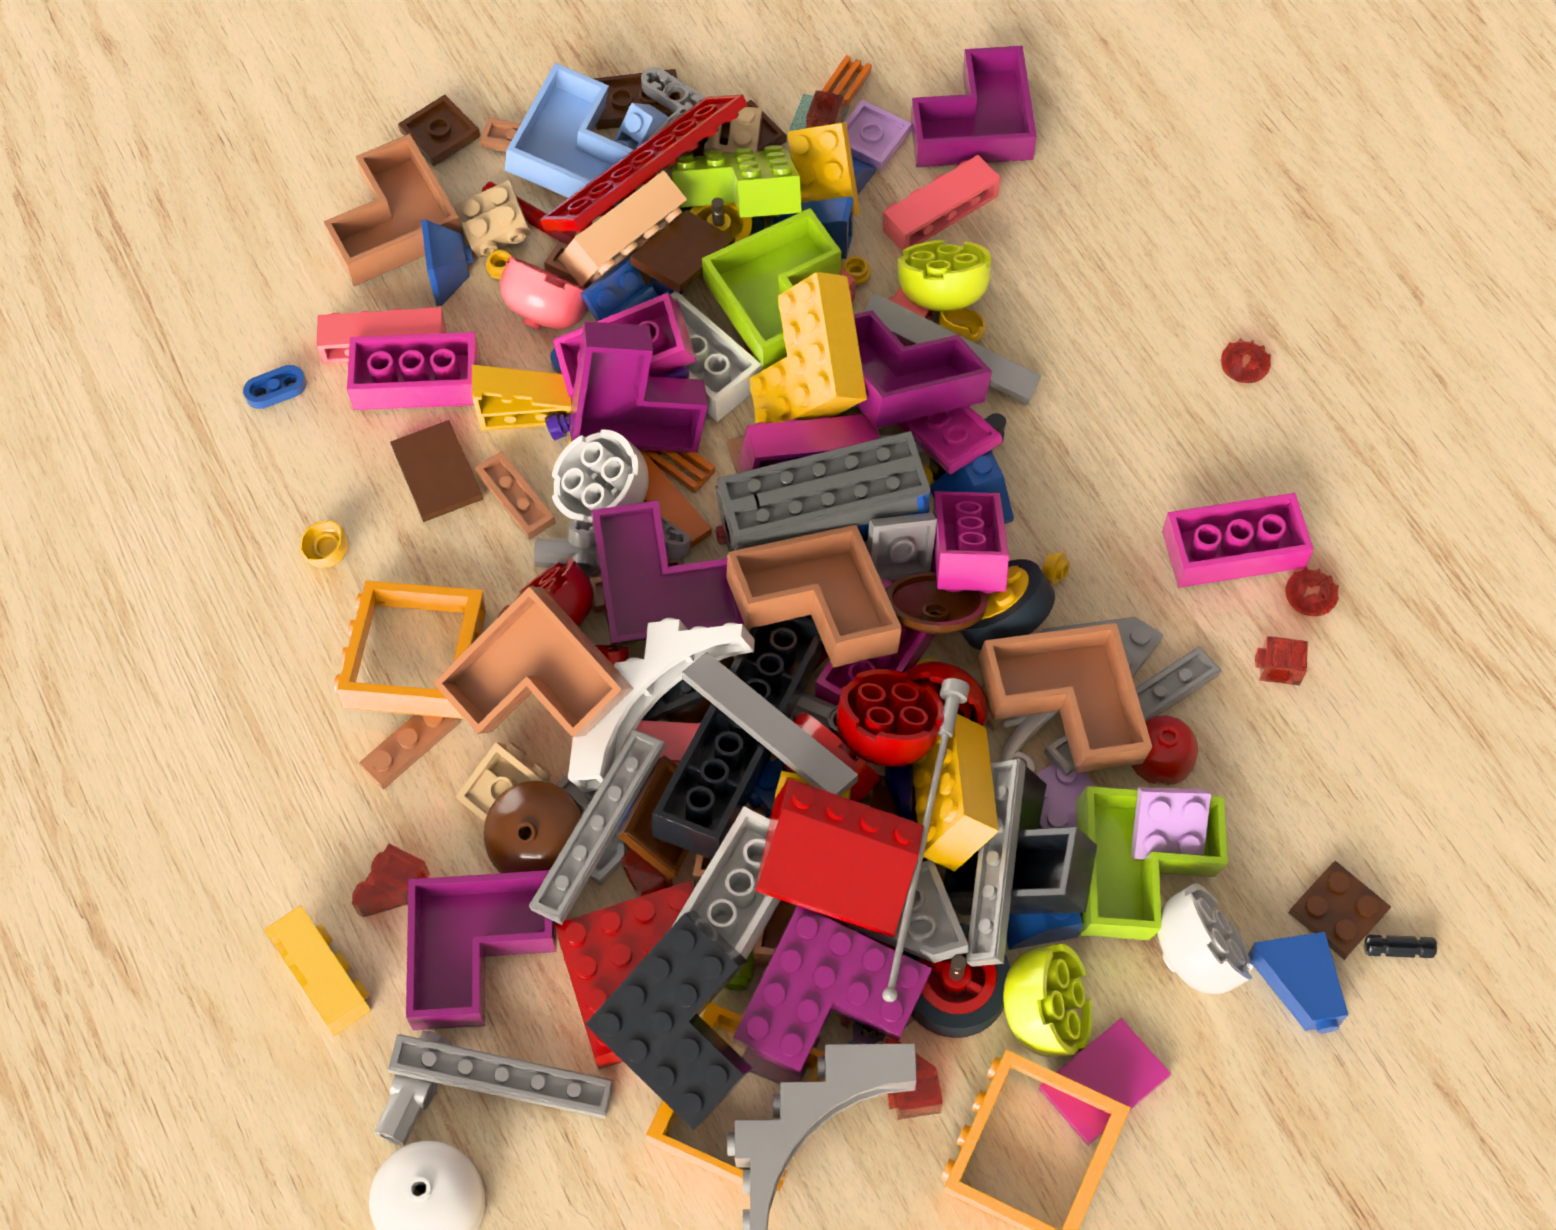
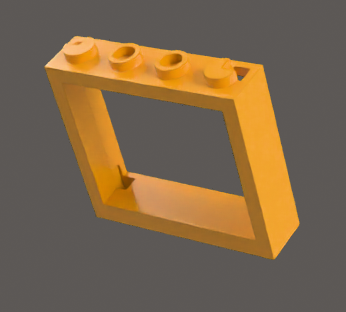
(401, 698)
(983, 1107)
(665, 1117)

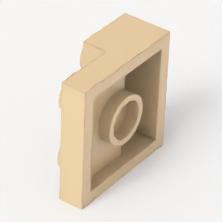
(493, 219)
(497, 772)

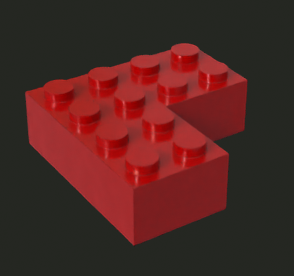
(610, 944)

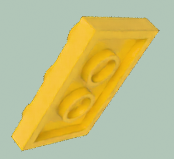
(824, 163)

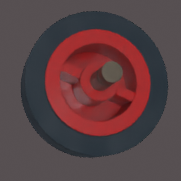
(960, 997)

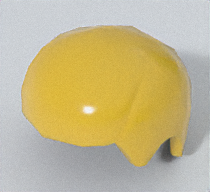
(963, 322)
(324, 544)

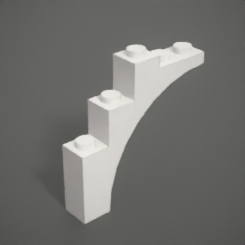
(667, 653)

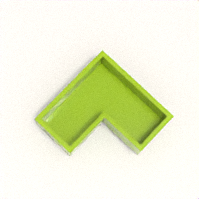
(755, 181)
(761, 267)
(1126, 890)

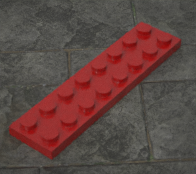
(643, 163)

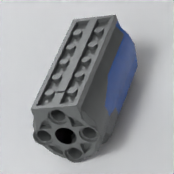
(823, 492)

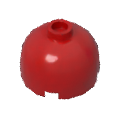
(1172, 751)

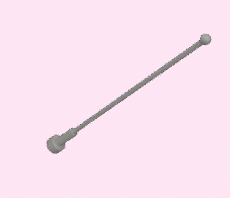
(953, 693)

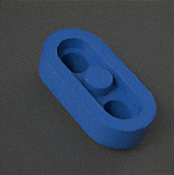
(275, 386)

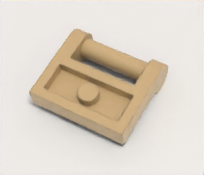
(743, 132)

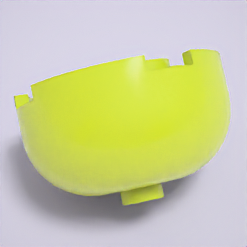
(944, 275)
(1036, 996)

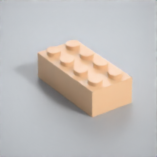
(623, 229)

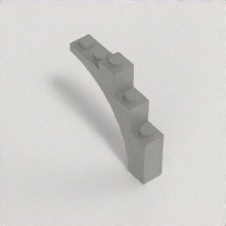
(850, 1076)

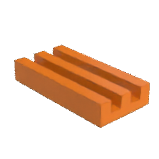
(864, 72)
(678, 475)

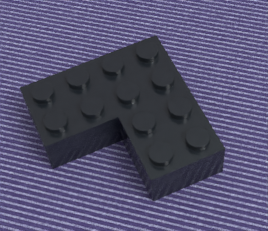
(1050, 864)
(657, 1023)

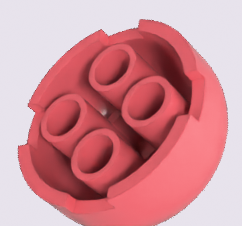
(541, 296)

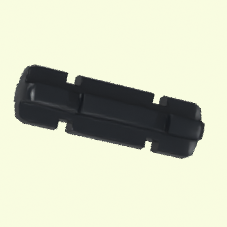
(1400, 946)

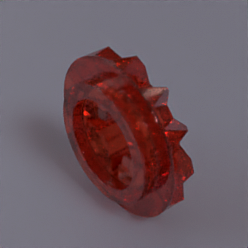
(1257, 367)
(1311, 604)

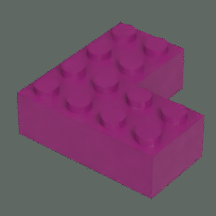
(987, 121)
(915, 378)
(619, 395)
(641, 585)
(452, 931)
(823, 970)

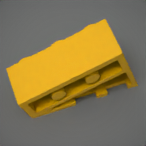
(517, 397)
(318, 969)

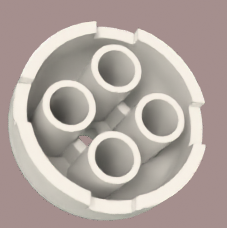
(599, 474)
(1196, 946)
(451, 1187)

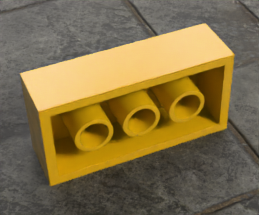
(965, 798)

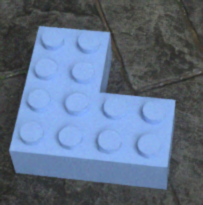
(557, 136)

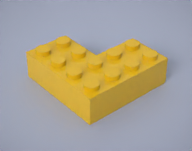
(822, 358)

